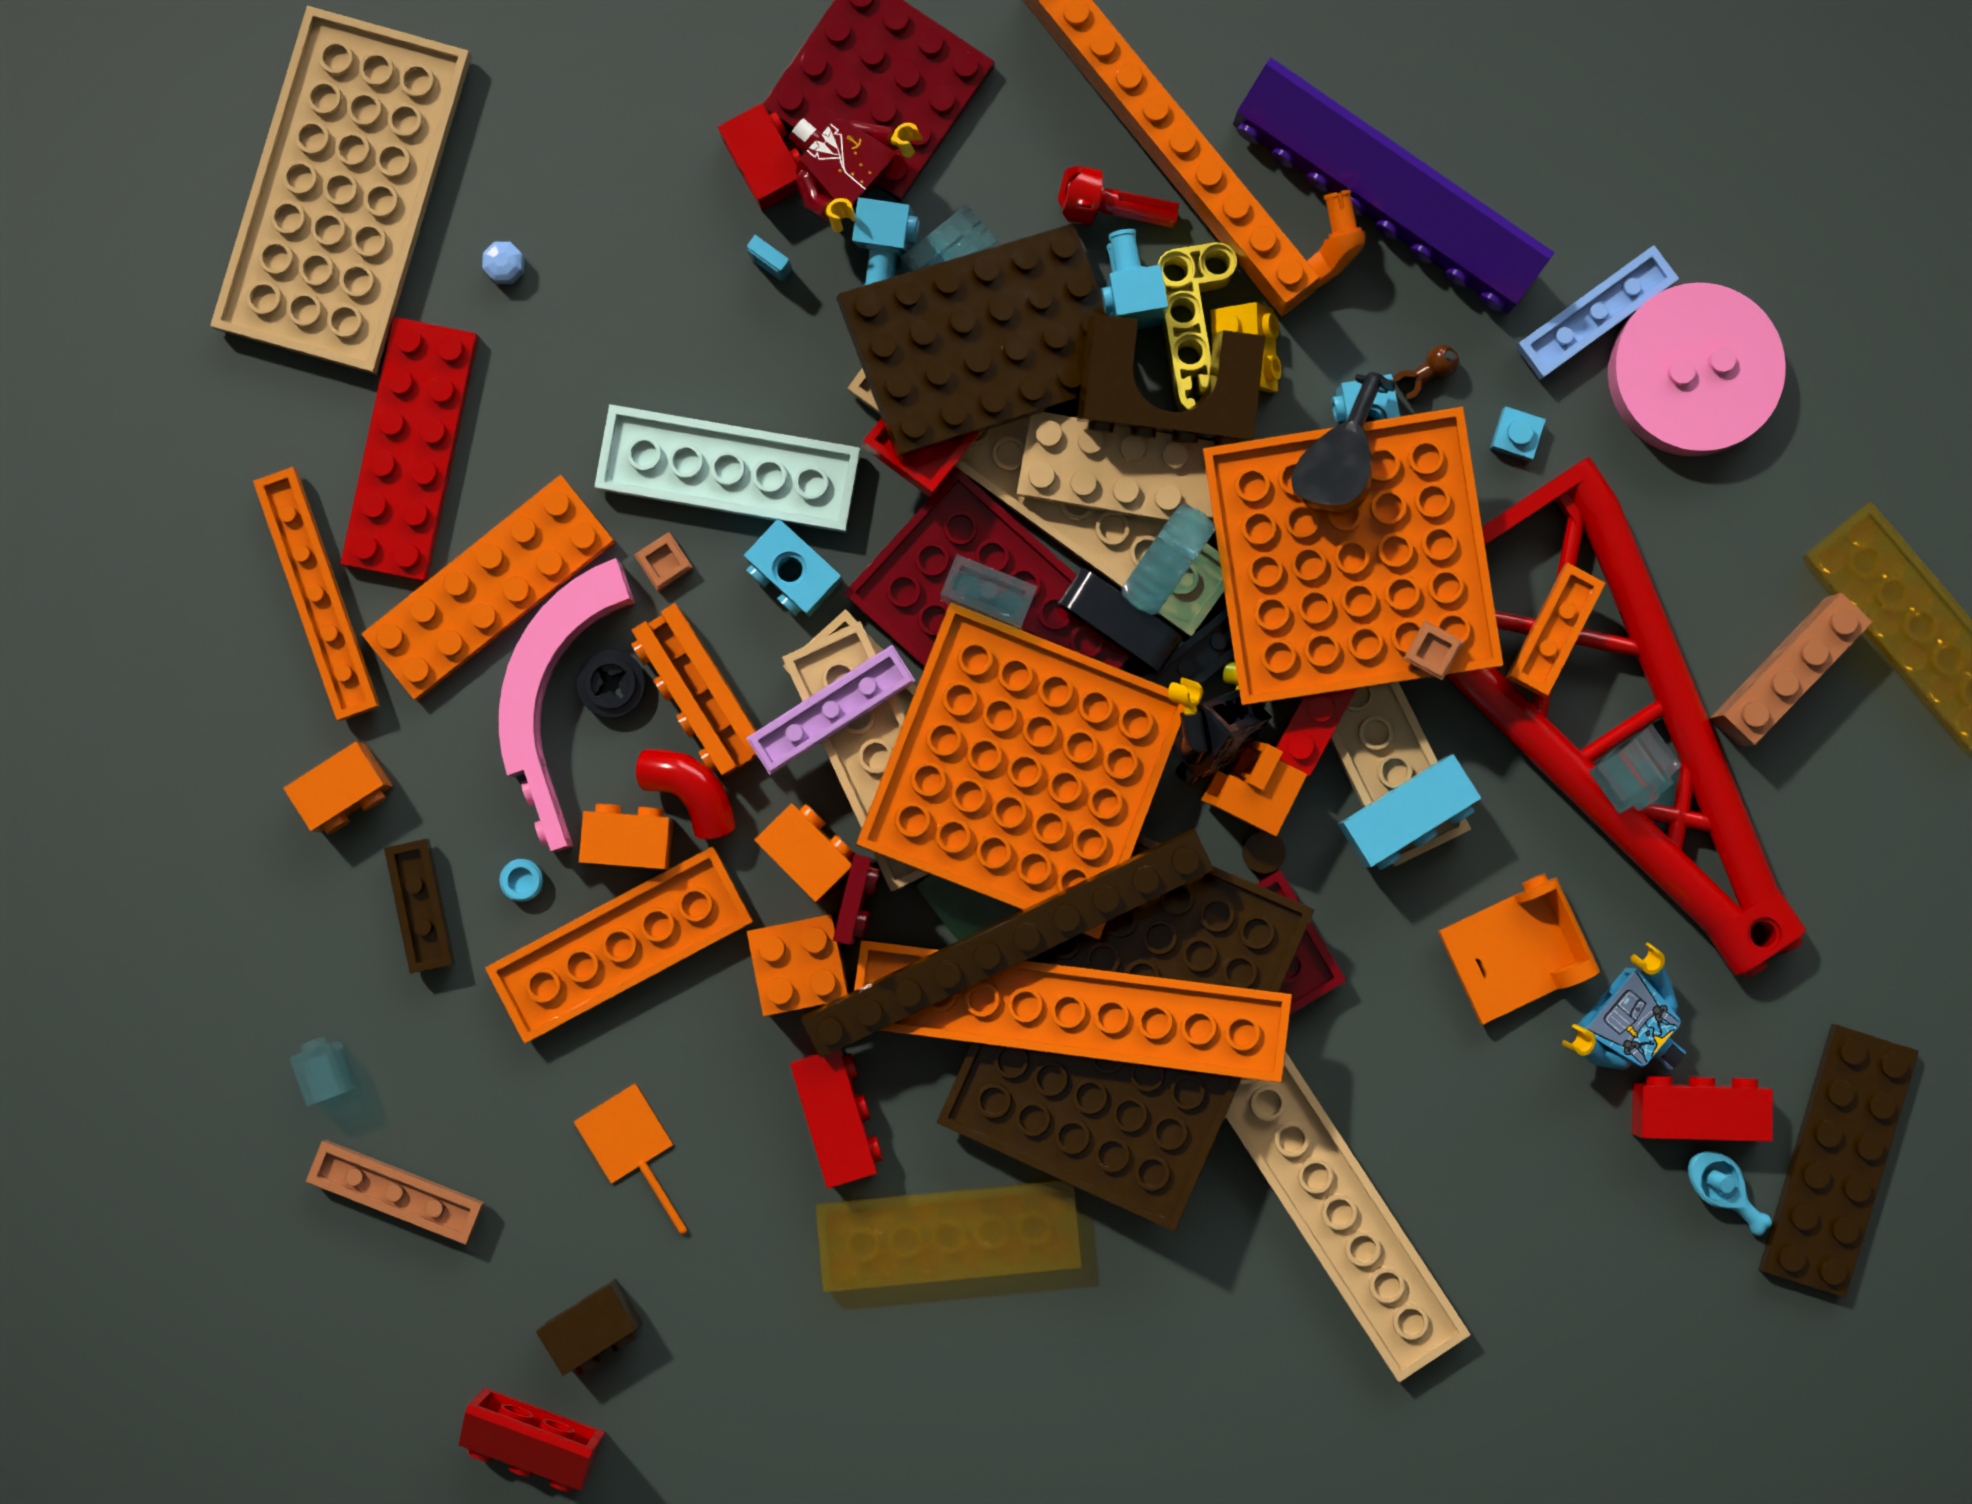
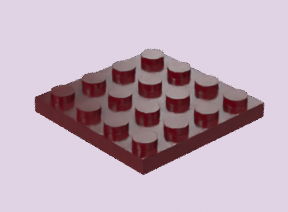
(885, 69)

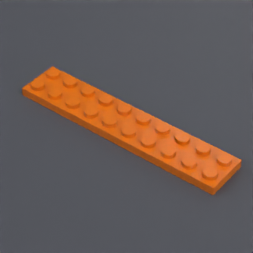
(1102, 1016)

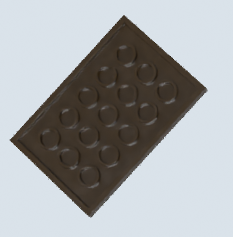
(975, 338)

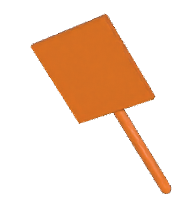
(625, 1136)

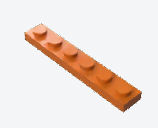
(316, 594)

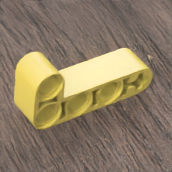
(1192, 333)

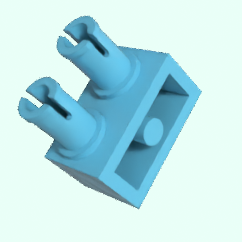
(886, 232)
(1132, 288)

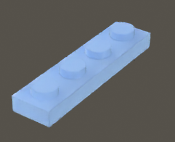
(1596, 312)

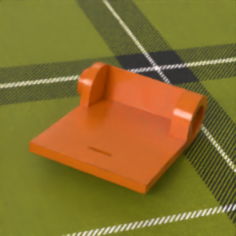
(1523, 946)

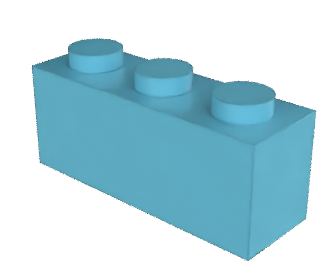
(1410, 813)

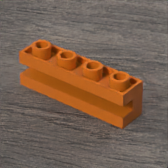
(698, 689)

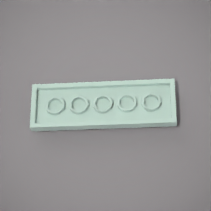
(727, 468)

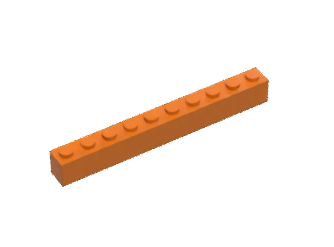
(1179, 150)

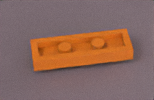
(1555, 630)

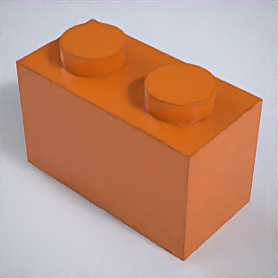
(339, 788)
(626, 838)

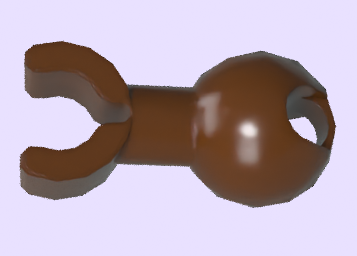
(1435, 366)

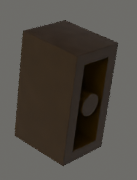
(589, 1328)

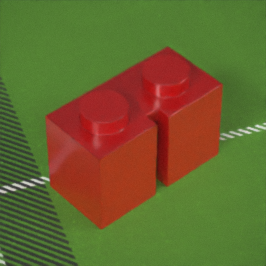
(761, 155)

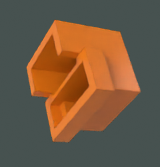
(1257, 788)

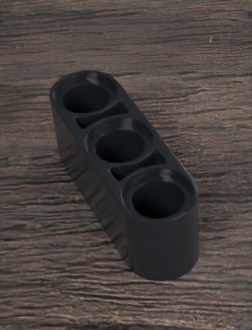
(1111, 617)

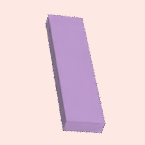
(831, 709)

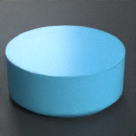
(522, 880)

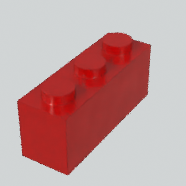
(1702, 1109)
(836, 1117)

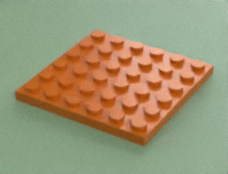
(1341, 595)
(1019, 764)

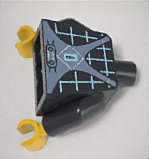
(1215, 730)

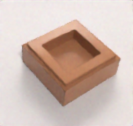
(663, 561)
(1433, 650)

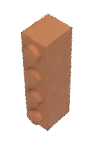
(1790, 670)

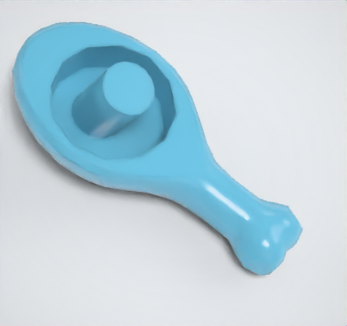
(1722, 1185)

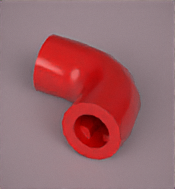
(693, 784)

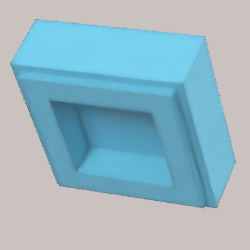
(769, 258)

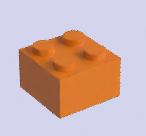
(806, 851)
(798, 964)

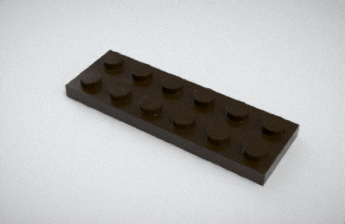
(1838, 1160)

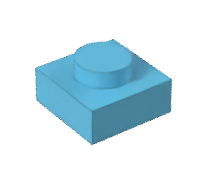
(1517, 434)

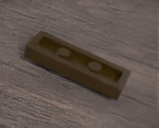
(419, 906)

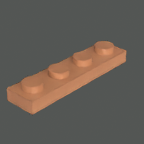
(395, 1192)

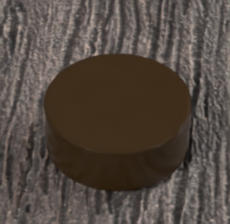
(1263, 852)

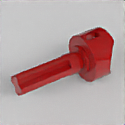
(1083, 196)

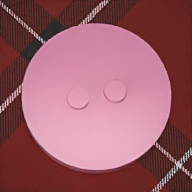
(1696, 369)

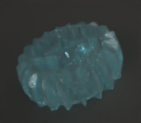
(1168, 559)

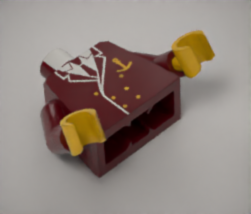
(846, 163)

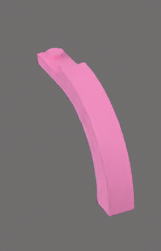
(526, 681)

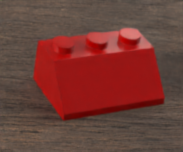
(530, 1439)

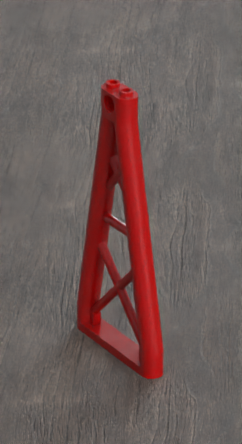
(1704, 772)

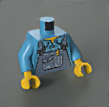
(1632, 1019)

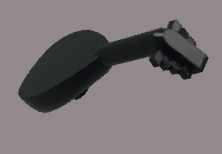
(1339, 466)

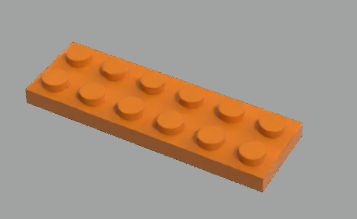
(488, 588)
(619, 944)

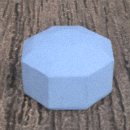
(503, 262)

